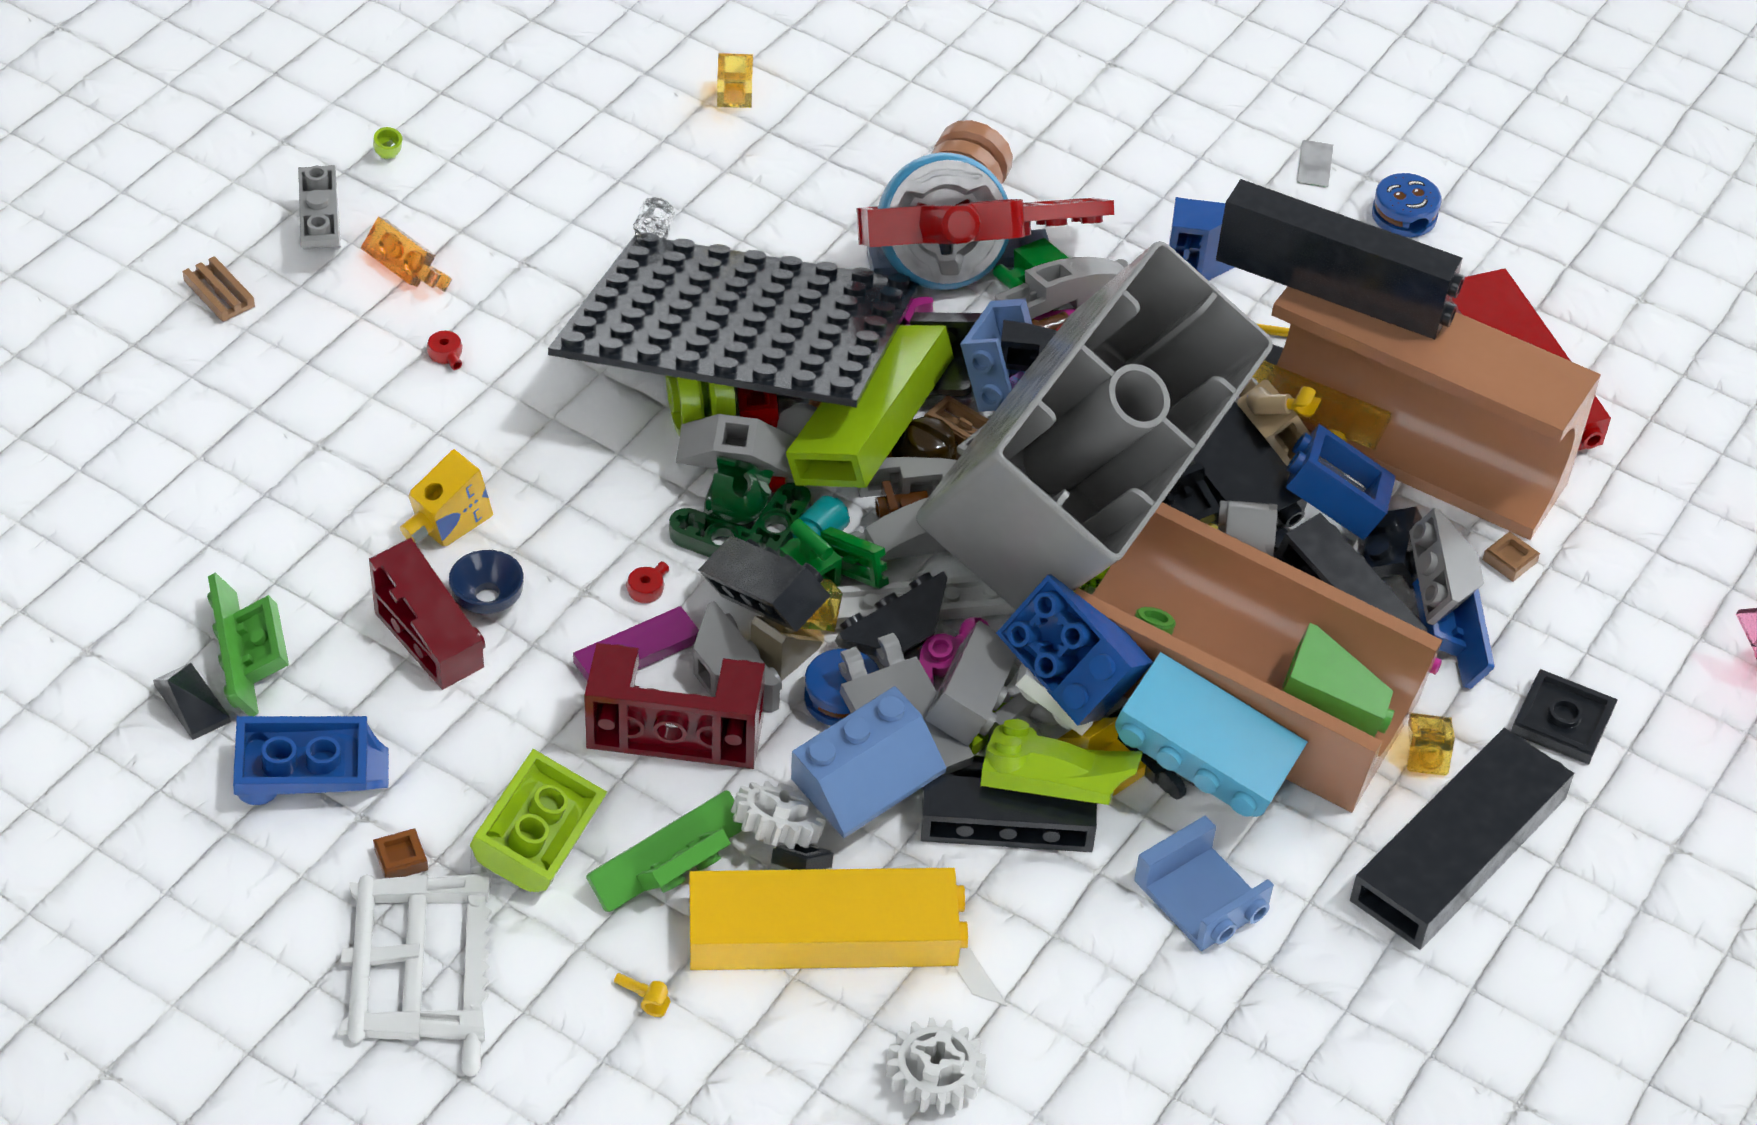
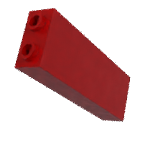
(1501, 304)

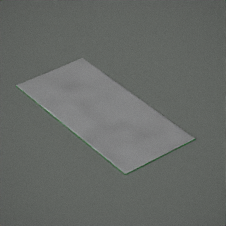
(1315, 163)

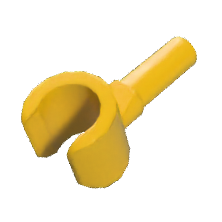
(655, 994)

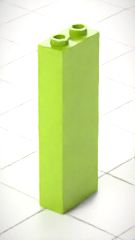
(850, 443)

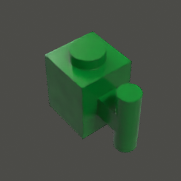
(1027, 257)
(813, 550)

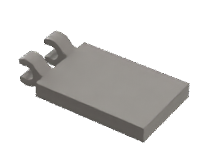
(911, 682)

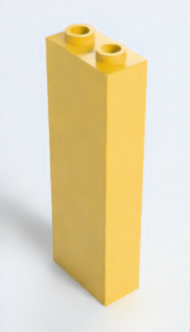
(825, 918)

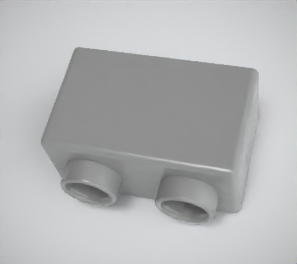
(1097, 429)

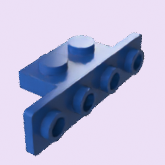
(1463, 636)

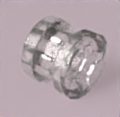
(654, 217)

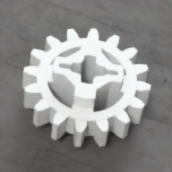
(778, 814)
(936, 1065)

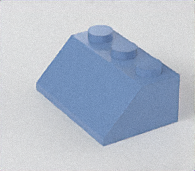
(867, 762)

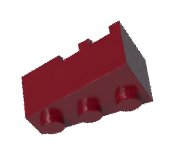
(424, 614)

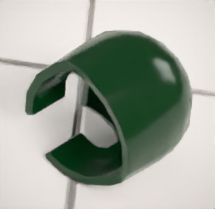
(737, 492)

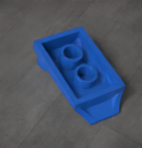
(306, 756)

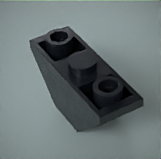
(909, 617)

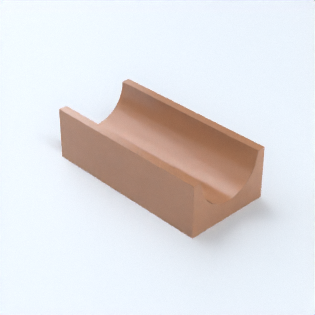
(1470, 412)
(1240, 627)

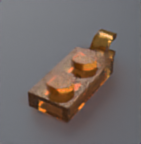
(403, 255)

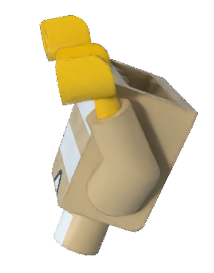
(1276, 414)

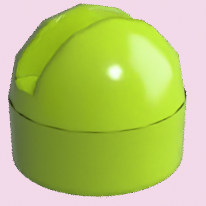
(384, 139)

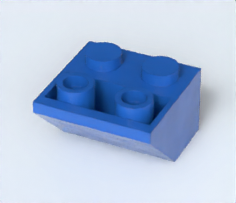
(1197, 233)

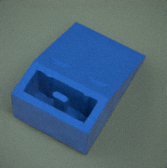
(1073, 650)

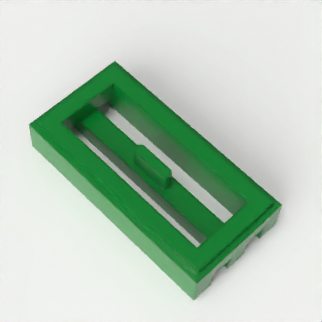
(858, 551)

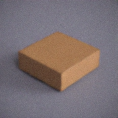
(1511, 556)

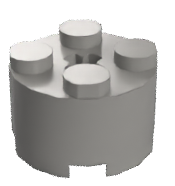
(1250, 523)

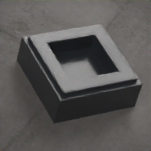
(802, 858)

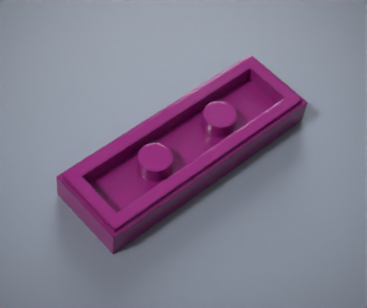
(654, 638)

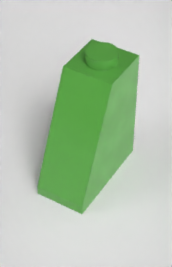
(1338, 683)

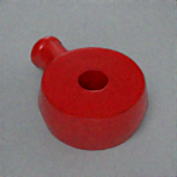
(445, 348)
(647, 583)

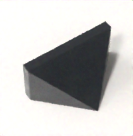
(192, 701)

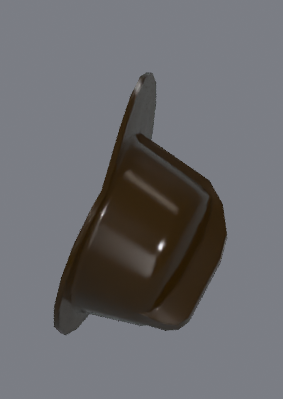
(926, 439)

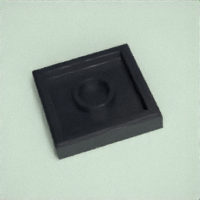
(1564, 716)

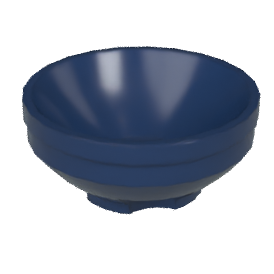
(486, 571)

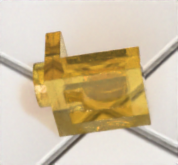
(1430, 744)

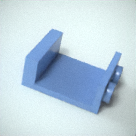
(984, 352)
(1199, 886)

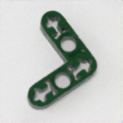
(699, 524)

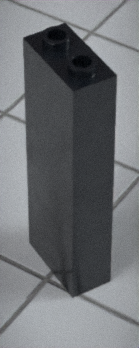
(1339, 259)
(1247, 469)
(1461, 838)

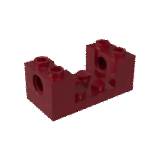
(708, 728)

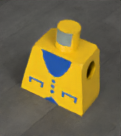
(448, 501)

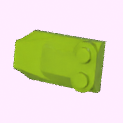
(1050, 767)
(536, 823)

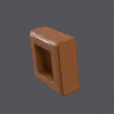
(400, 854)

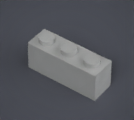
(973, 685)

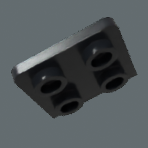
(955, 379)

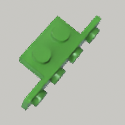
(248, 641)
(667, 854)

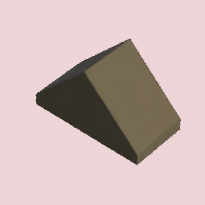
(781, 646)

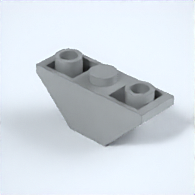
(318, 207)
(737, 439)
(1444, 564)
(721, 639)

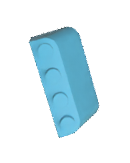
(1208, 737)

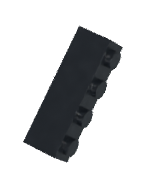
(1325, 554)
(765, 582)
(972, 814)

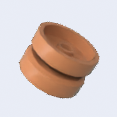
(979, 143)

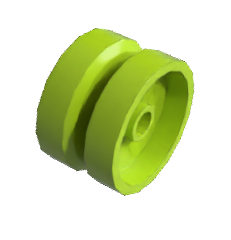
(696, 400)

